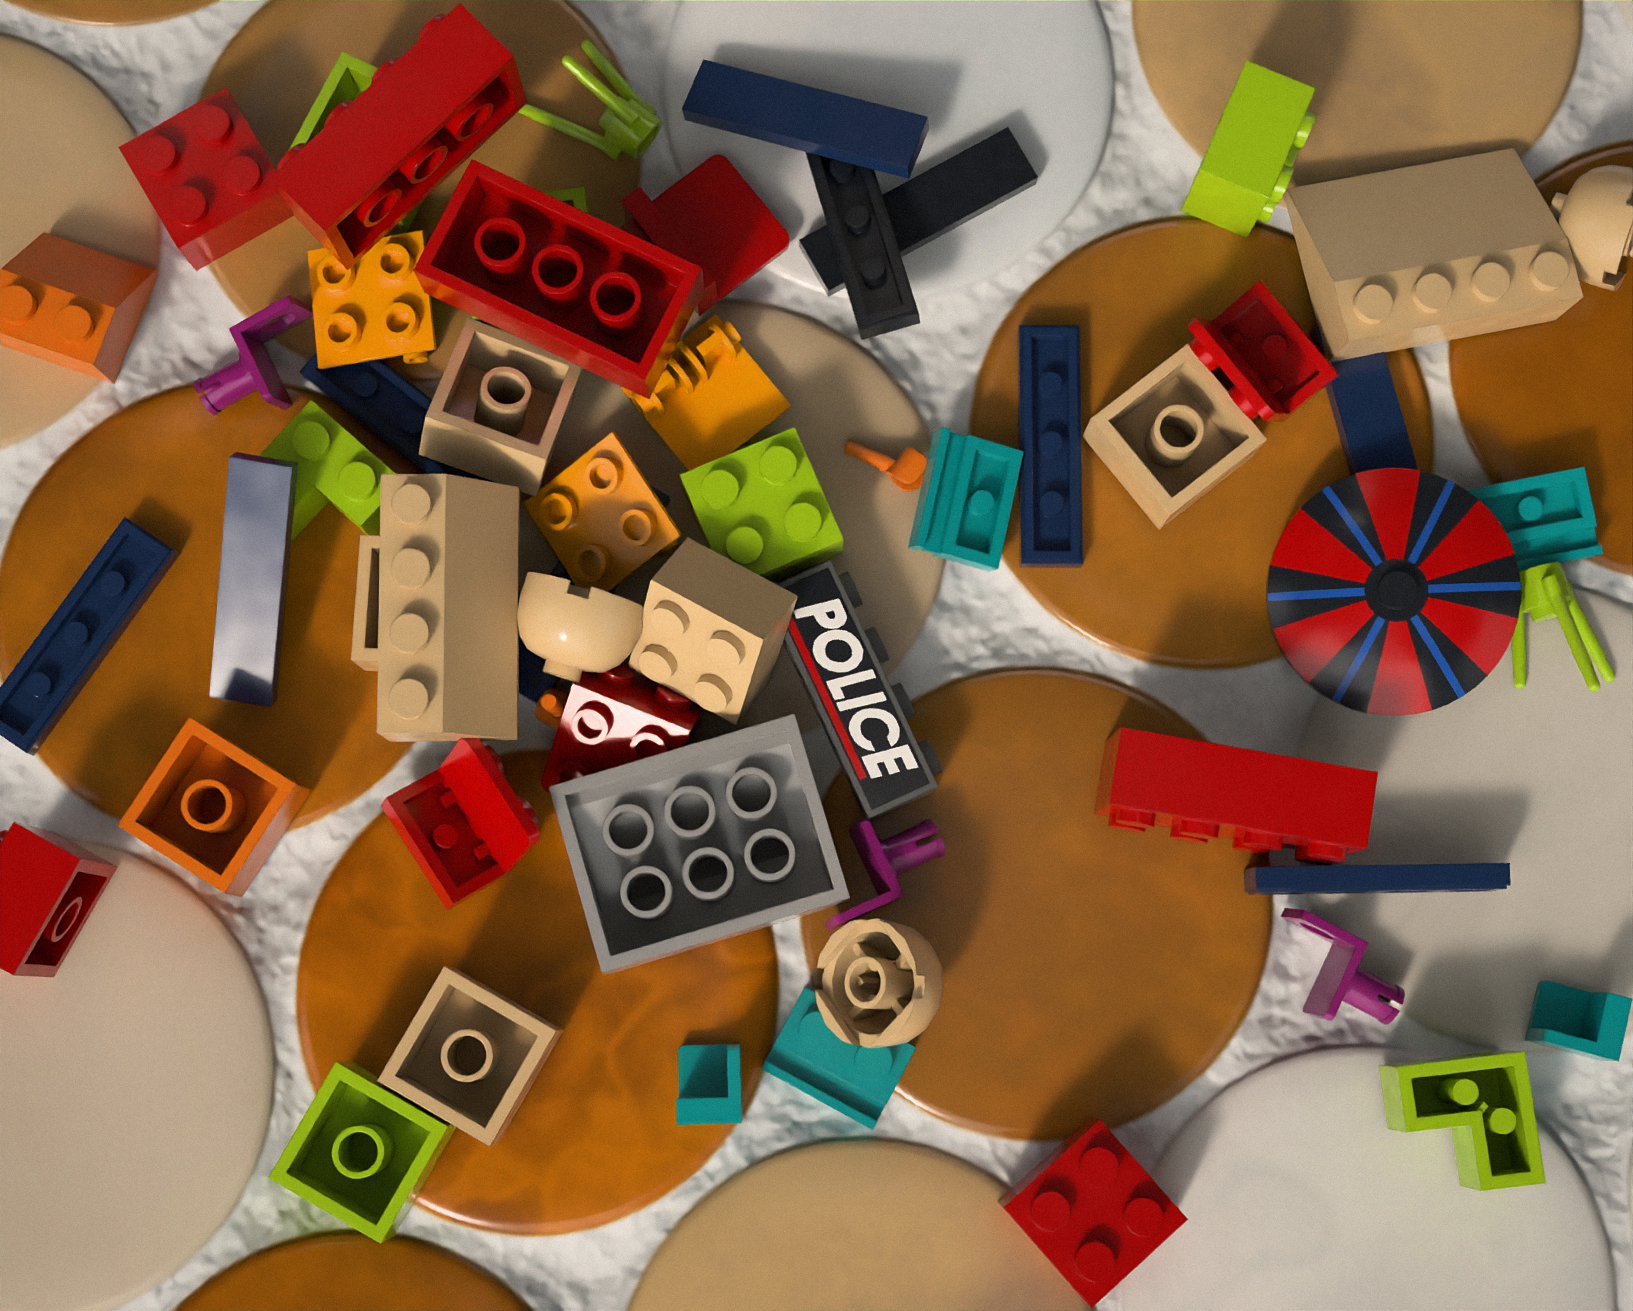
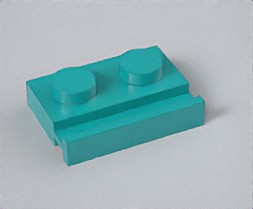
(966, 499)
(1545, 516)
(832, 1071)

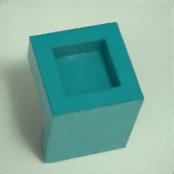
(1579, 1021)
(709, 1084)

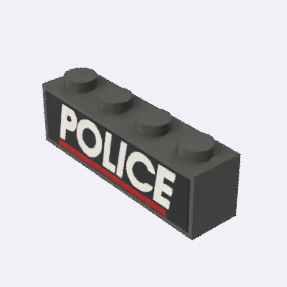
(852, 694)

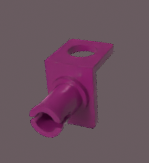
(254, 366)
(886, 860)
(1342, 977)

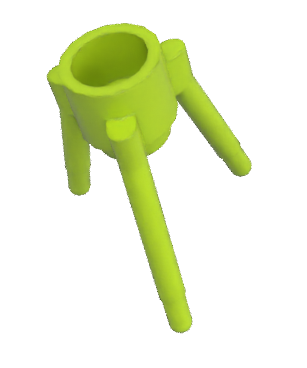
(627, 120)
(1549, 596)

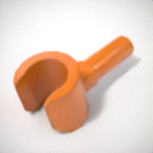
(905, 472)
(551, 707)

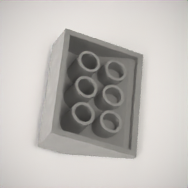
(699, 844)

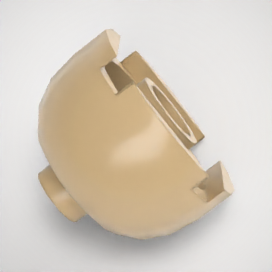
(1598, 223)
(576, 626)
(879, 983)

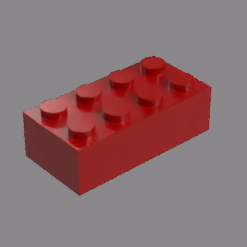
(401, 135)
(560, 278)
(1235, 794)

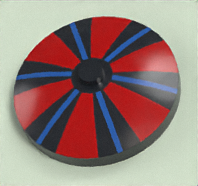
(1393, 592)

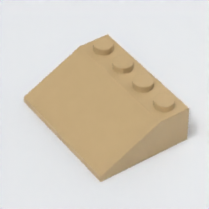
(1430, 254)

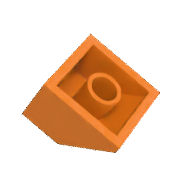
(72, 305)

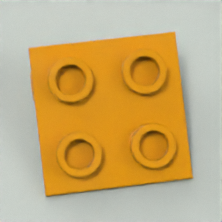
(373, 306)
(710, 396)
(603, 517)

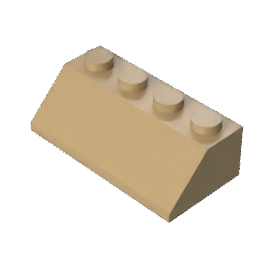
(448, 609)

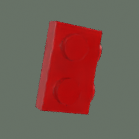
(711, 222)
(1263, 355)
(617, 721)
(464, 822)

